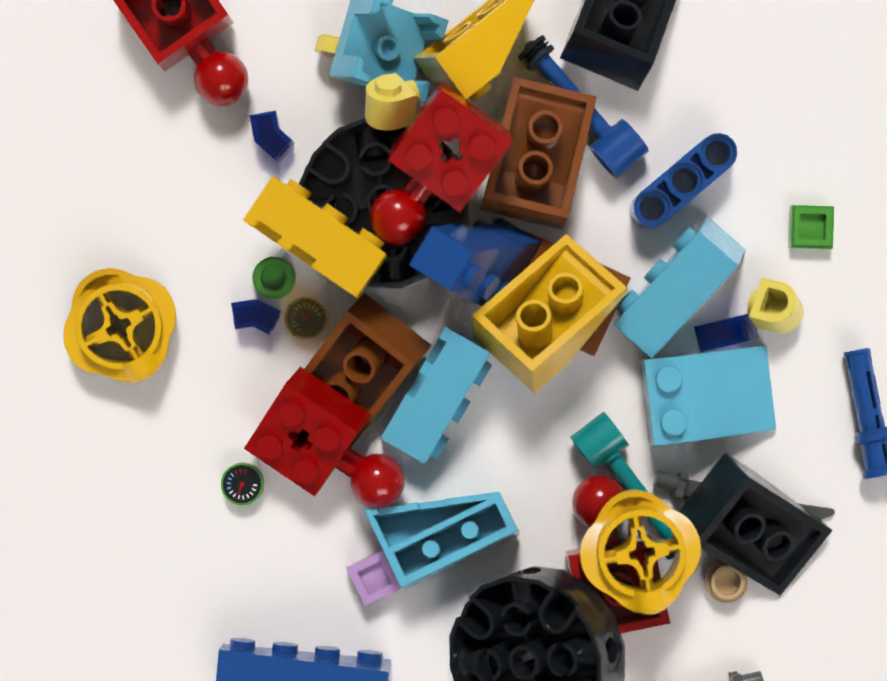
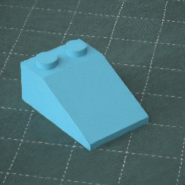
(707, 395)

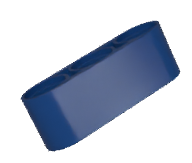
(701, 171)

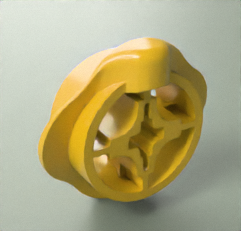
(81, 346)
(649, 596)

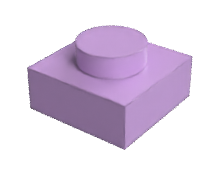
(373, 577)

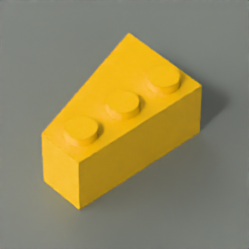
(316, 235)

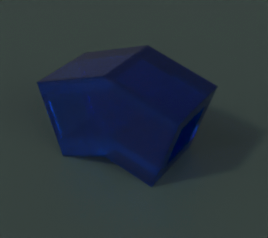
(269, 135)
(255, 314)

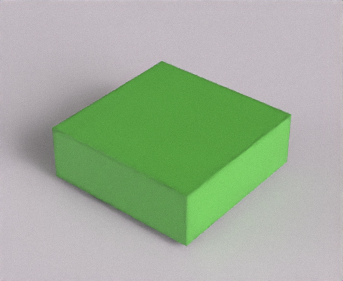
(811, 227)

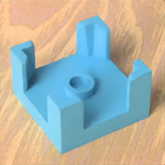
(383, 41)

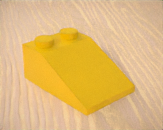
(475, 48)
(547, 312)

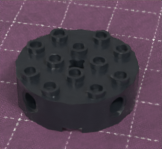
(351, 174)
(536, 629)

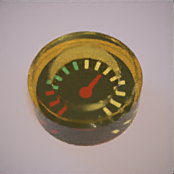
(305, 318)

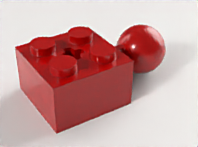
(219, 76)
(400, 213)
(311, 435)
(587, 503)

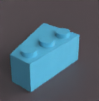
(679, 286)
(437, 396)
(440, 534)

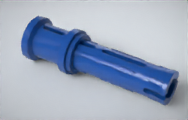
(871, 424)

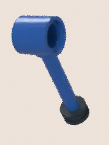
(617, 145)

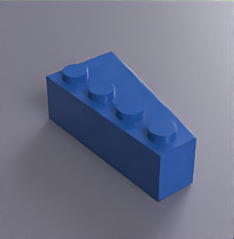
(284, 662)

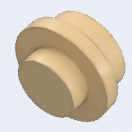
(725, 582)

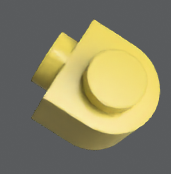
(391, 102)
(775, 307)

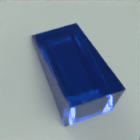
(725, 332)

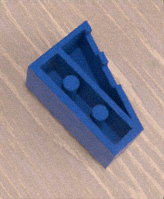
(476, 258)

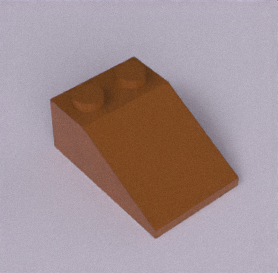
(543, 163)
(368, 356)

